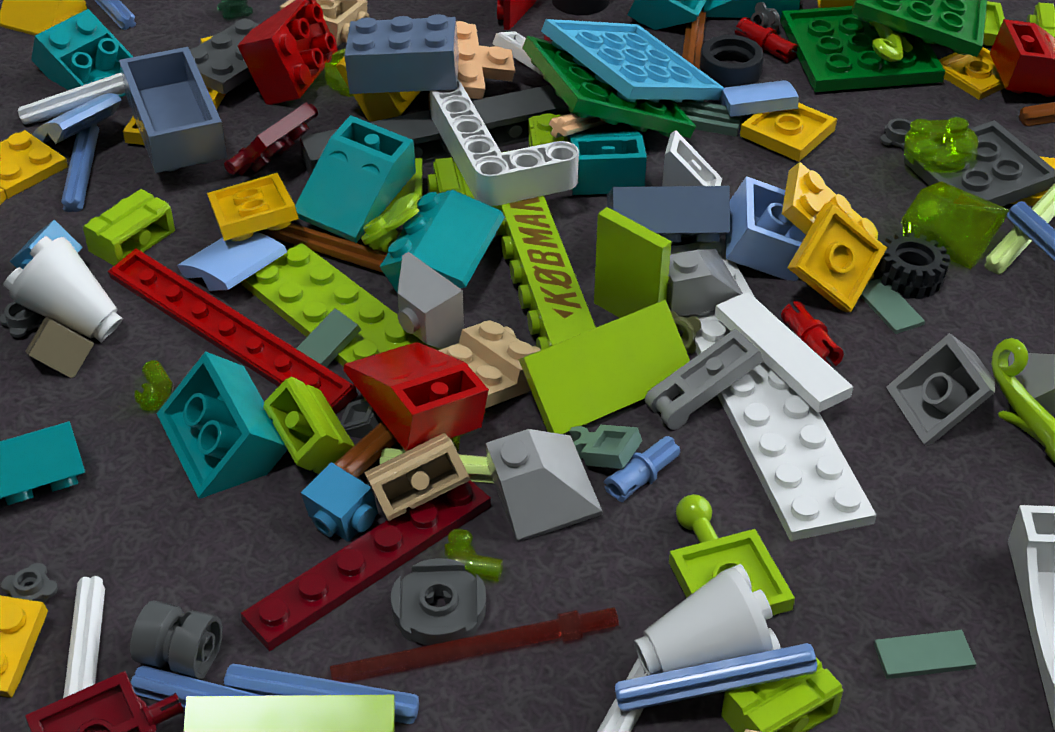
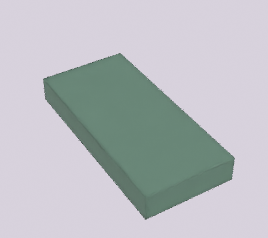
(891, 307)
(329, 338)
(924, 654)

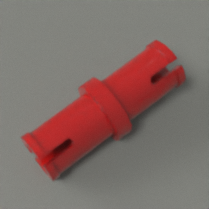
(767, 39)
(812, 332)

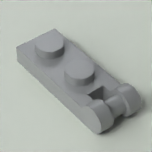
(703, 378)

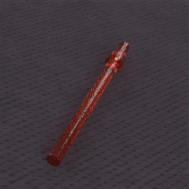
(567, 626)

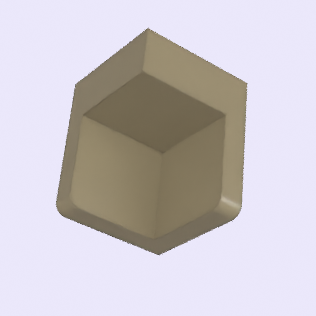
(59, 347)

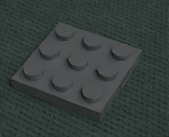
(1000, 173)

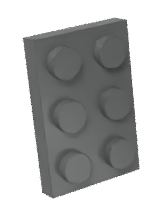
(221, 60)

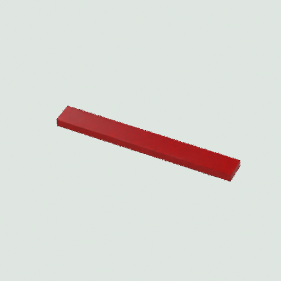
(227, 328)

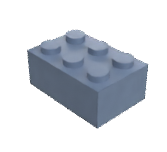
(402, 54)
(676, 210)

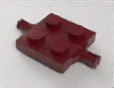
(272, 141)
(104, 708)

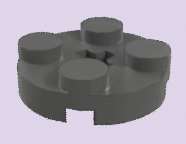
(432, 624)

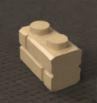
(417, 476)

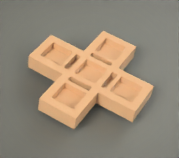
(480, 61)

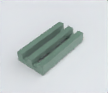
(711, 117)

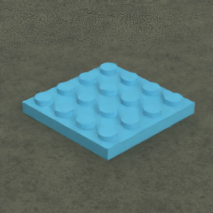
(631, 61)

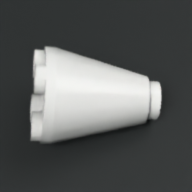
(64, 290)
(709, 626)

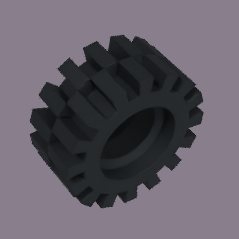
(913, 265)

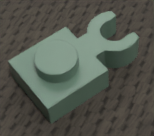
(608, 446)

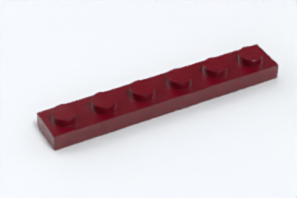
(361, 565)

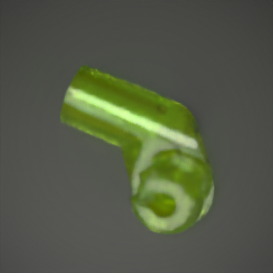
(157, 389)
(460, 549)

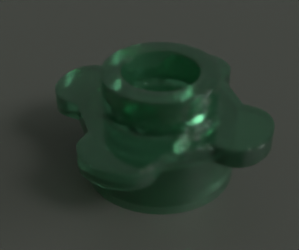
(234, 8)

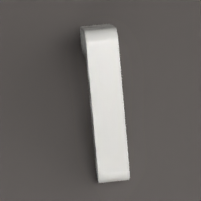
(493, 175)

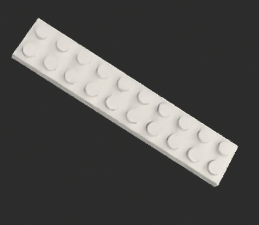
(786, 440)

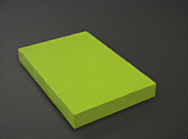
(629, 265)

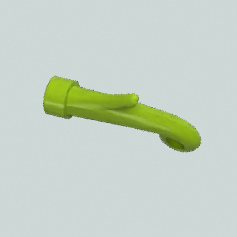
(890, 44)
(1029, 412)

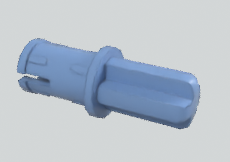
(641, 469)

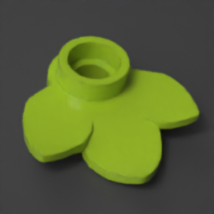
(383, 228)

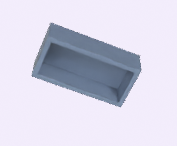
(173, 109)

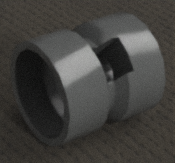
(170, 638)

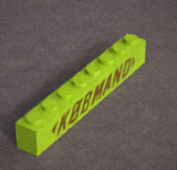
(543, 271)

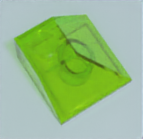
(955, 220)

